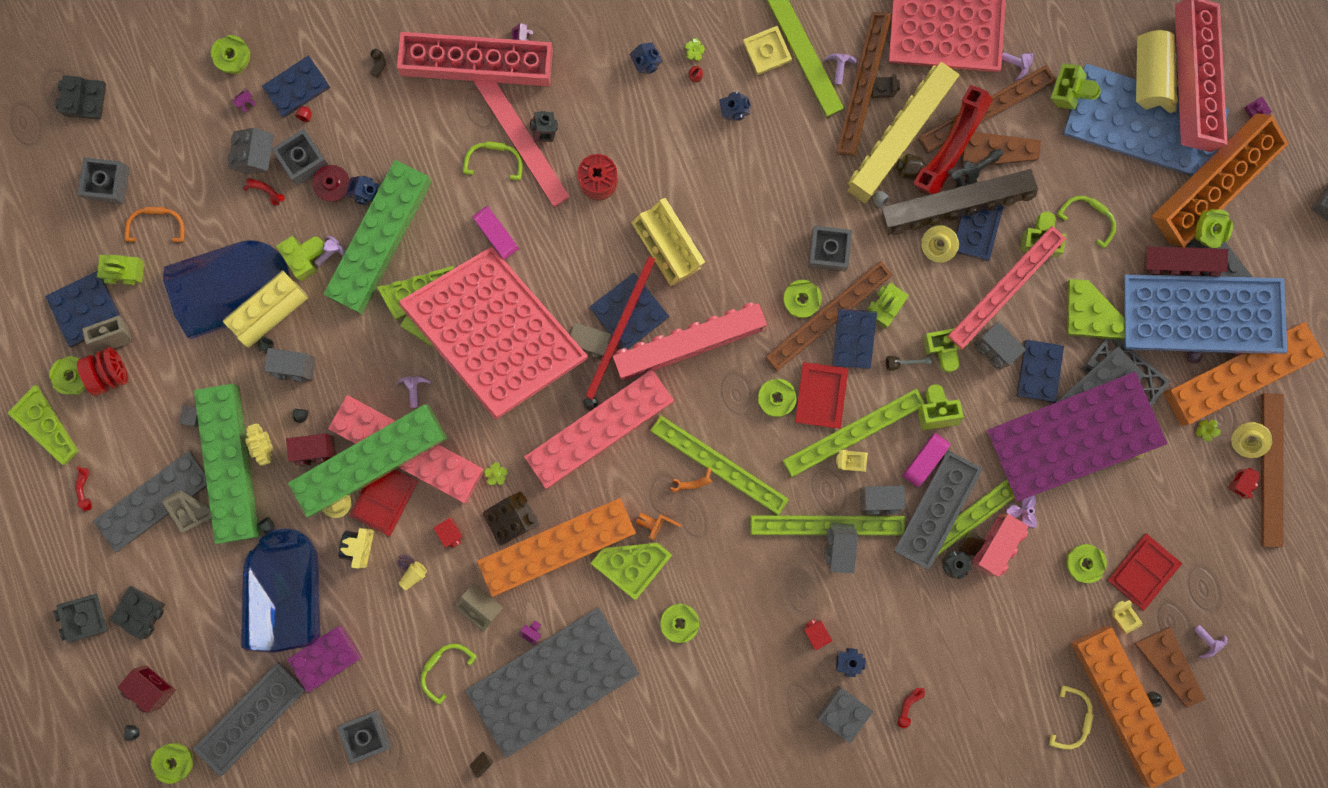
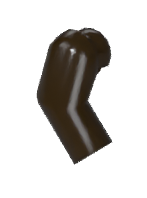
(379, 61)

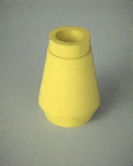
(413, 575)

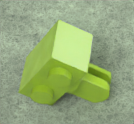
(1072, 86)
(1031, 236)
(300, 256)
(120, 269)
(888, 304)
(947, 351)
(938, 410)

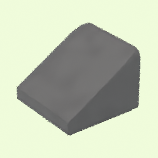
(189, 416)

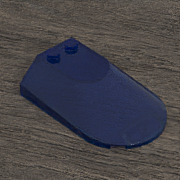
(218, 282)
(280, 593)

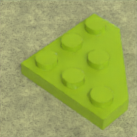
(1091, 313)
(632, 565)

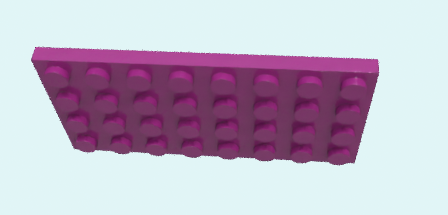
(1077, 436)

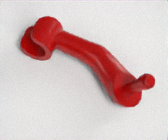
(275, 198)
(84, 504)
(916, 695)

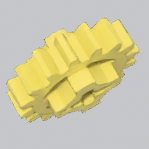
(259, 444)

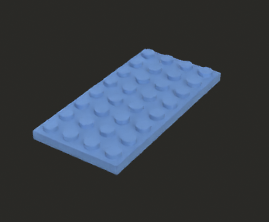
(1127, 128)
(1205, 314)

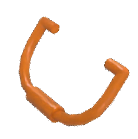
(154, 210)

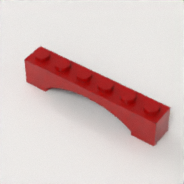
(973, 108)

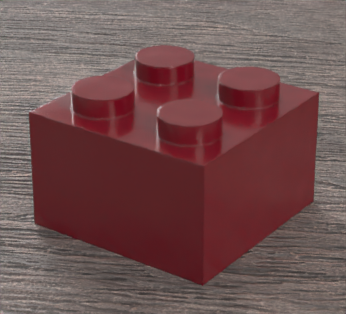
(310, 449)
(146, 689)

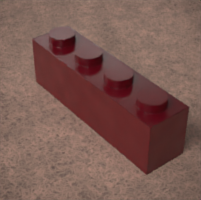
(1186, 260)

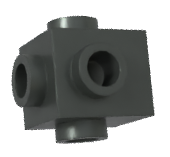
(543, 126)
(950, 564)

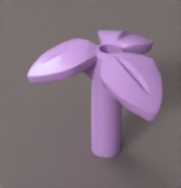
(840, 58)
(1024, 62)
(330, 247)
(411, 384)
(1026, 511)
(1215, 646)

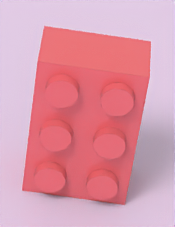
(1000, 545)

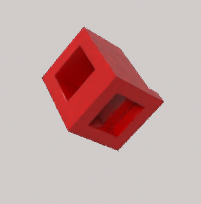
(1245, 483)

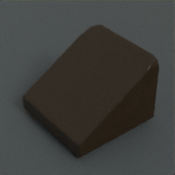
(971, 543)
(481, 764)

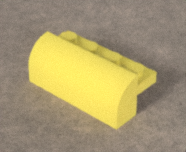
(1157, 70)
(668, 242)
(265, 309)

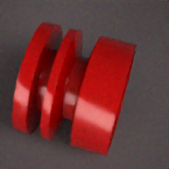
(596, 187)
(102, 371)

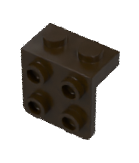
(510, 518)

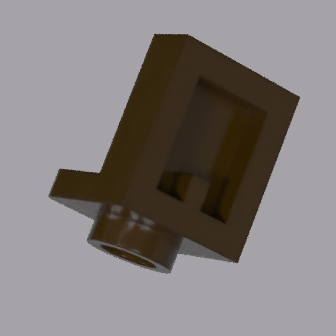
(885, 87)

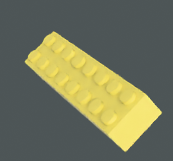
(902, 132)

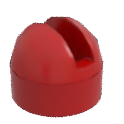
(698, 77)
(304, 114)

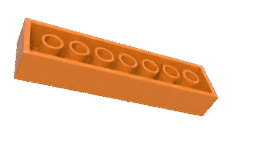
(1220, 178)
(1240, 377)
(556, 547)
(1128, 707)

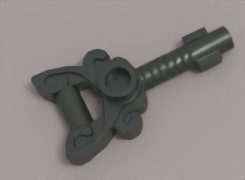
(972, 170)

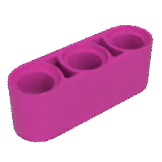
(495, 232)
(926, 460)

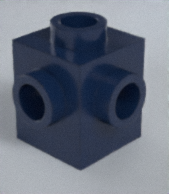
(646, 58)
(735, 106)
(362, 189)
(843, 659)

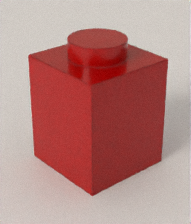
(449, 533)
(816, 634)

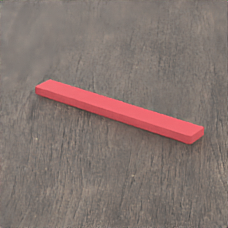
(523, 142)
(1006, 287)

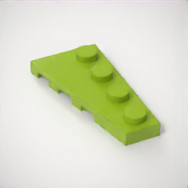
(399, 290)
(43, 425)

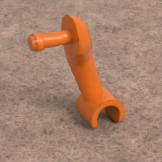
(692, 484)

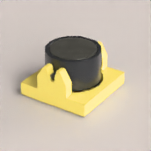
(356, 547)

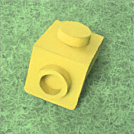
(852, 460)
(1126, 617)

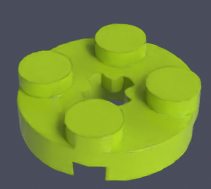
(236, 63)
(1205, 225)
(808, 290)
(60, 380)
(774, 387)
(1075, 560)
(679, 634)
(161, 767)

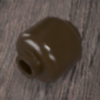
(909, 166)

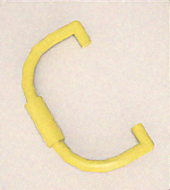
(1087, 722)

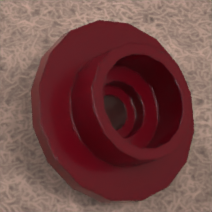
(334, 191)

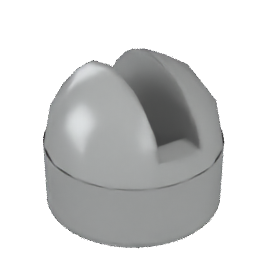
(880, 198)

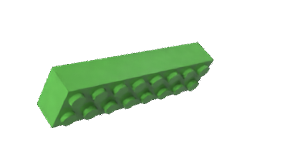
(378, 237)
(368, 460)
(226, 463)

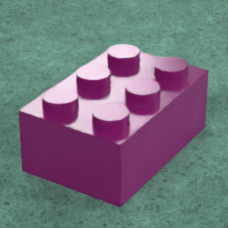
(324, 658)

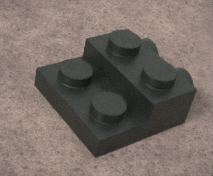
(80, 97)
(138, 613)
(80, 618)

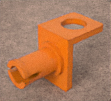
(654, 524)

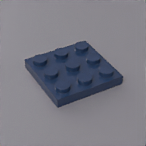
(81, 306)
(644, 319)

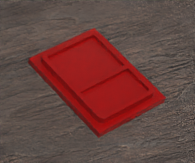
(821, 395)
(384, 501)
(1144, 572)

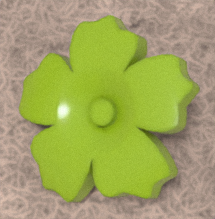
(695, 49)
(1207, 430)
(495, 474)

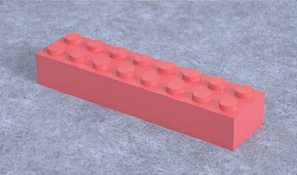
(475, 59)
(1200, 75)
(689, 342)
(599, 429)
(436, 466)

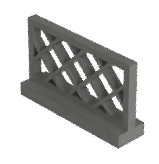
(1091, 363)

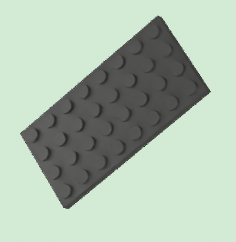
(552, 682)

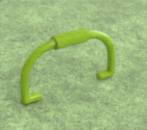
(496, 146)
(1098, 206)
(432, 661)

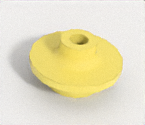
(935, 251)
(1255, 447)

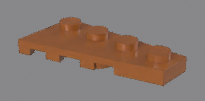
(1014, 148)
(1168, 659)

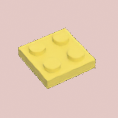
(767, 50)

